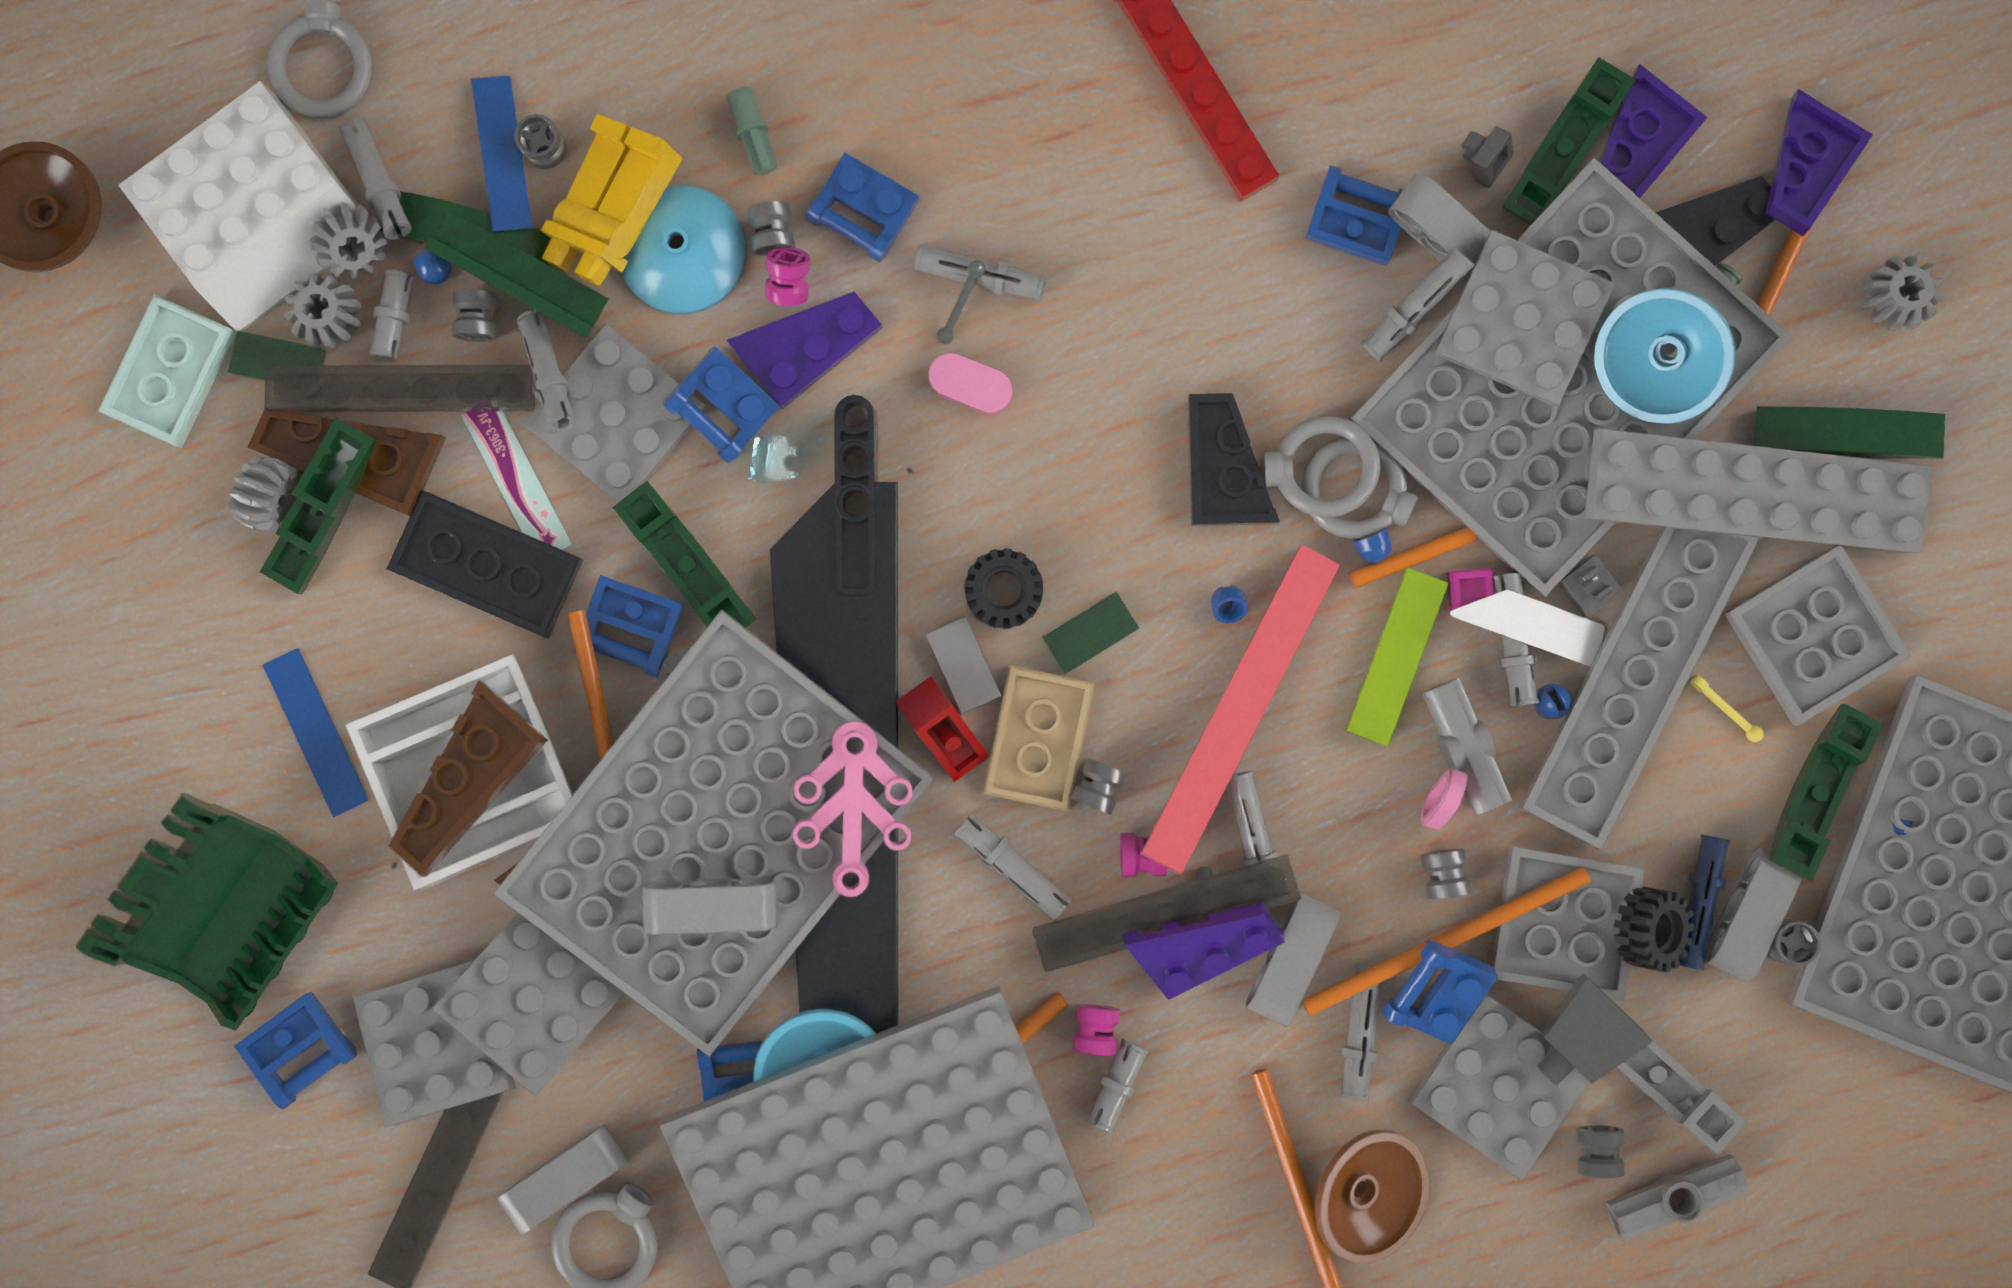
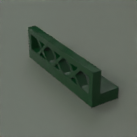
(517, 274)

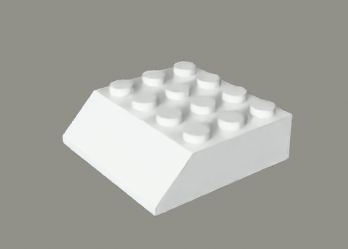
(240, 205)
(405, 740)

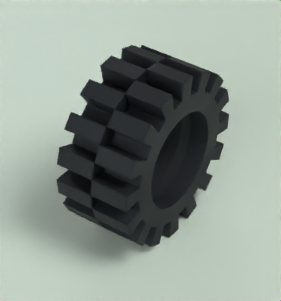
(1010, 562)
(1654, 929)

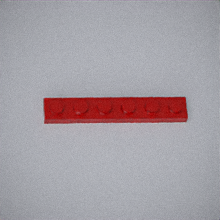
(1201, 95)

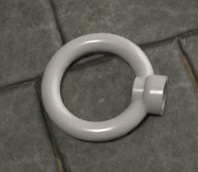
(320, 19)
(1280, 466)
(1395, 509)
(629, 1207)

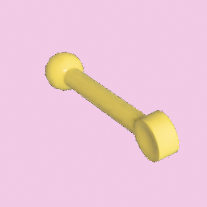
(1753, 733)

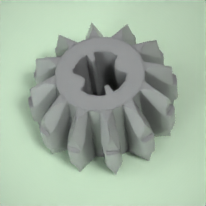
(332, 235)
(1915, 282)
(311, 302)
(263, 493)

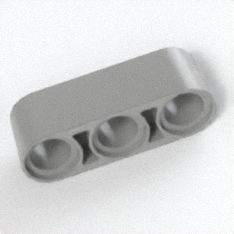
(1438, 220)
(709, 906)
(1752, 916)
(1293, 964)
(562, 1179)

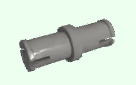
(391, 315)
(1117, 1086)

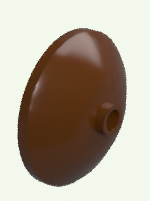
(38, 179)

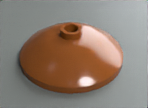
(1372, 1196)

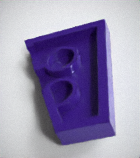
(1648, 131)
(1812, 161)
(805, 346)
(1200, 951)

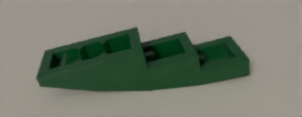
(1852, 431)
(319, 506)

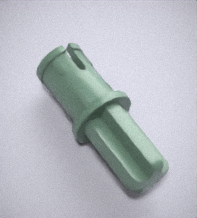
(752, 130)

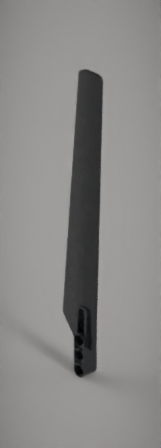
(840, 629)

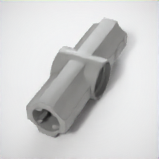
(1467, 746)
(1703, 1189)

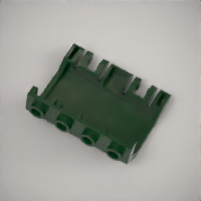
(214, 909)

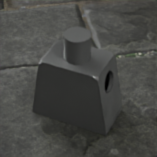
(1589, 1034)

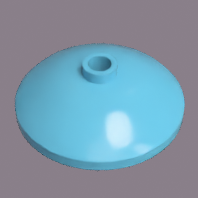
(698, 271)
(1646, 380)
(807, 1037)

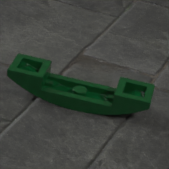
(1568, 140)
(429, 213)
(681, 556)
(1819, 789)

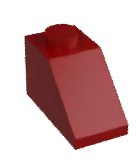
(942, 729)

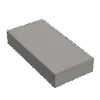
(963, 665)

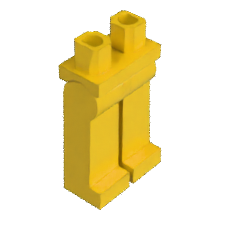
(609, 200)

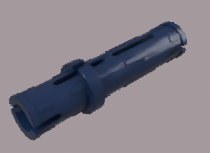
(1713, 850)

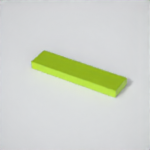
(1396, 657)

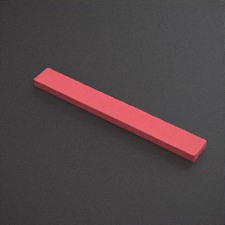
(1239, 710)

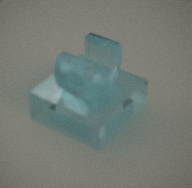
(769, 459)

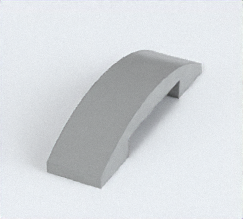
(1683, 1097)

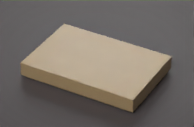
(1038, 738)

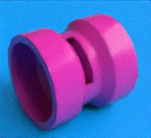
(787, 276)
(1132, 861)
(1096, 1029)

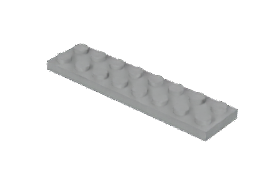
(1757, 491)
(1636, 681)

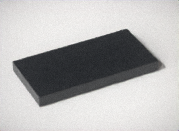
(485, 564)

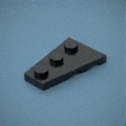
(1723, 219)
(1223, 468)

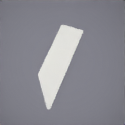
(1536, 625)

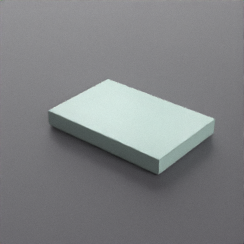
(167, 371)

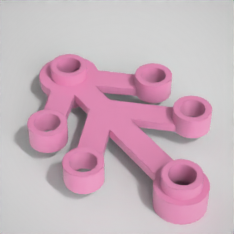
(853, 800)

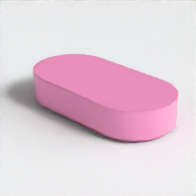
(970, 383)
(1443, 799)

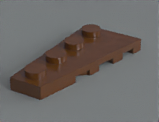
(394, 471)
(478, 763)

